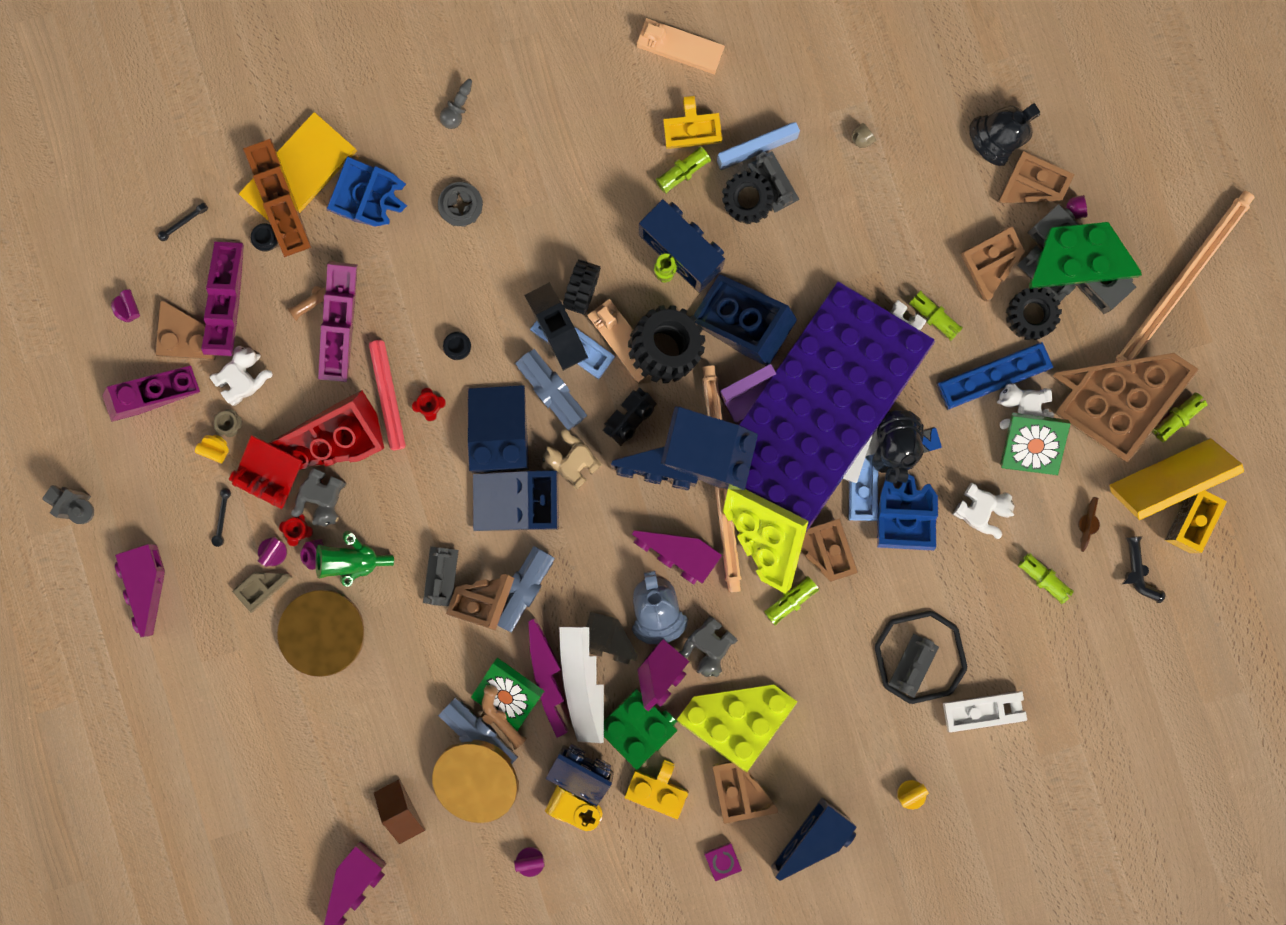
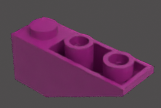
(149, 393)
(686, 553)
(143, 583)
(351, 879)

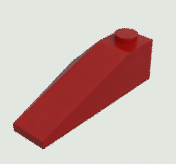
(335, 435)

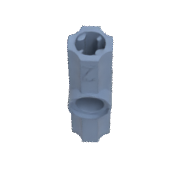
(551, 389)
(525, 587)
(471, 727)

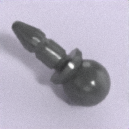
(452, 115)

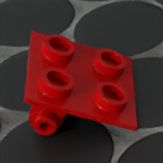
(266, 472)

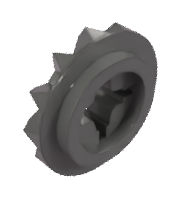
(449, 198)

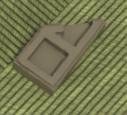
(259, 588)

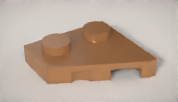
(1035, 181)
(992, 260)
(179, 334)
(829, 550)
(481, 602)
(740, 794)

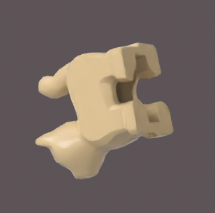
(570, 466)

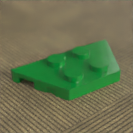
(1083, 256)

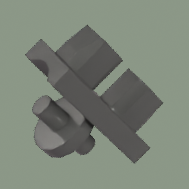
(69, 504)

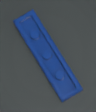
(994, 375)

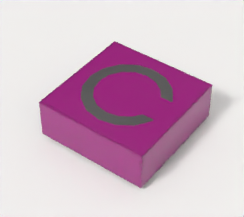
(722, 861)

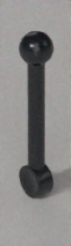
(164, 235)
(218, 540)

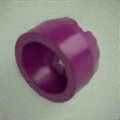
(1078, 207)

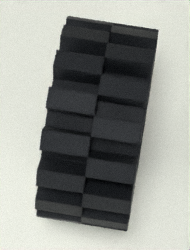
(744, 180)
(581, 286)
(1049, 307)

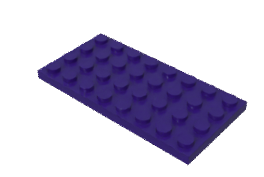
(829, 400)

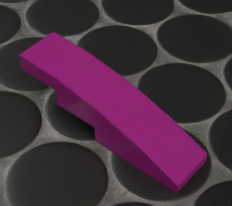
(223, 298)
(337, 321)
(545, 665)

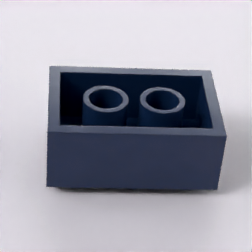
(670, 234)

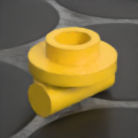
(213, 447)
(912, 794)

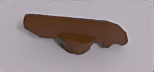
(1089, 523)

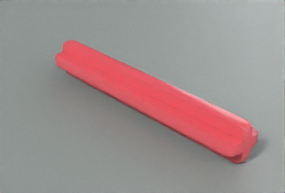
(387, 395)

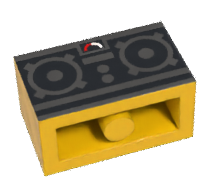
(1195, 522)

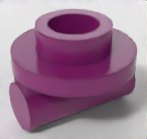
(125, 307)
(272, 552)
(308, 553)
(529, 862)

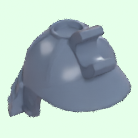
(657, 611)

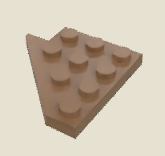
(1123, 399)

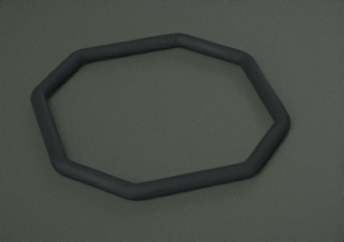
(959, 646)

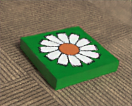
(1035, 443)
(515, 692)

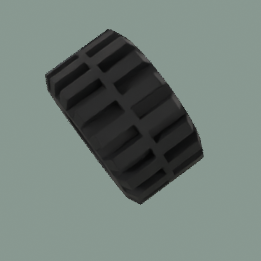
(681, 329)

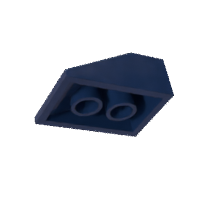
(745, 319)
(497, 429)
(709, 449)
(817, 838)

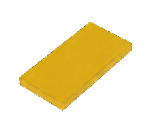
(309, 162)
(1176, 478)

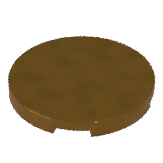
(321, 633)
(475, 781)

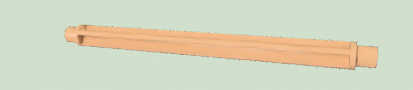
(1186, 277)
(727, 528)

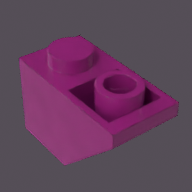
(660, 671)

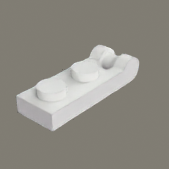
(984, 711)

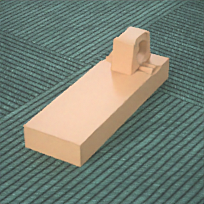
(680, 46)
(616, 333)

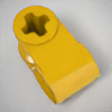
(568, 808)

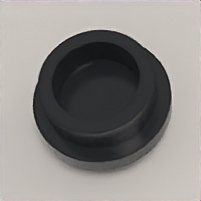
(263, 237)
(457, 346)

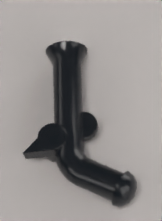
(1138, 572)

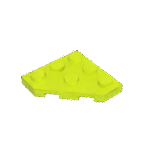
(768, 535)
(738, 721)

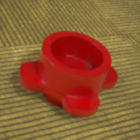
(429, 412)
(287, 528)

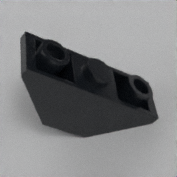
(556, 326)

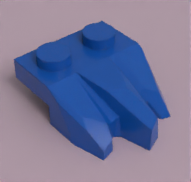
(365, 194)
(907, 517)

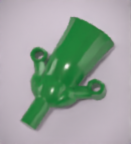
(349, 562)

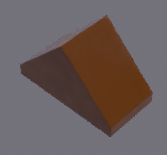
(398, 812)

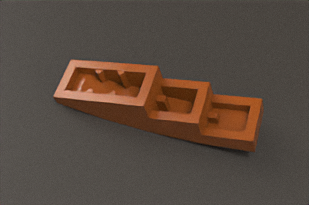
(277, 197)

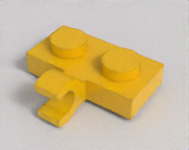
(693, 128)
(657, 792)

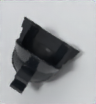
(1002, 132)
(899, 446)

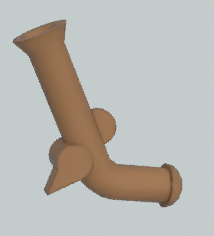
(309, 303)
(492, 715)

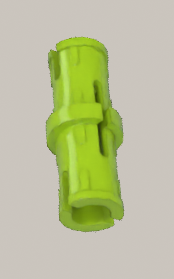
(683, 170)
(664, 262)
(935, 315)
(1179, 417)
(1045, 578)
(791, 600)

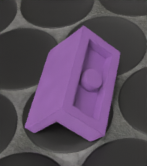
(743, 394)

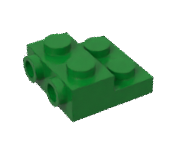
(638, 731)

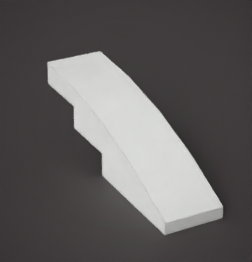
(582, 693)

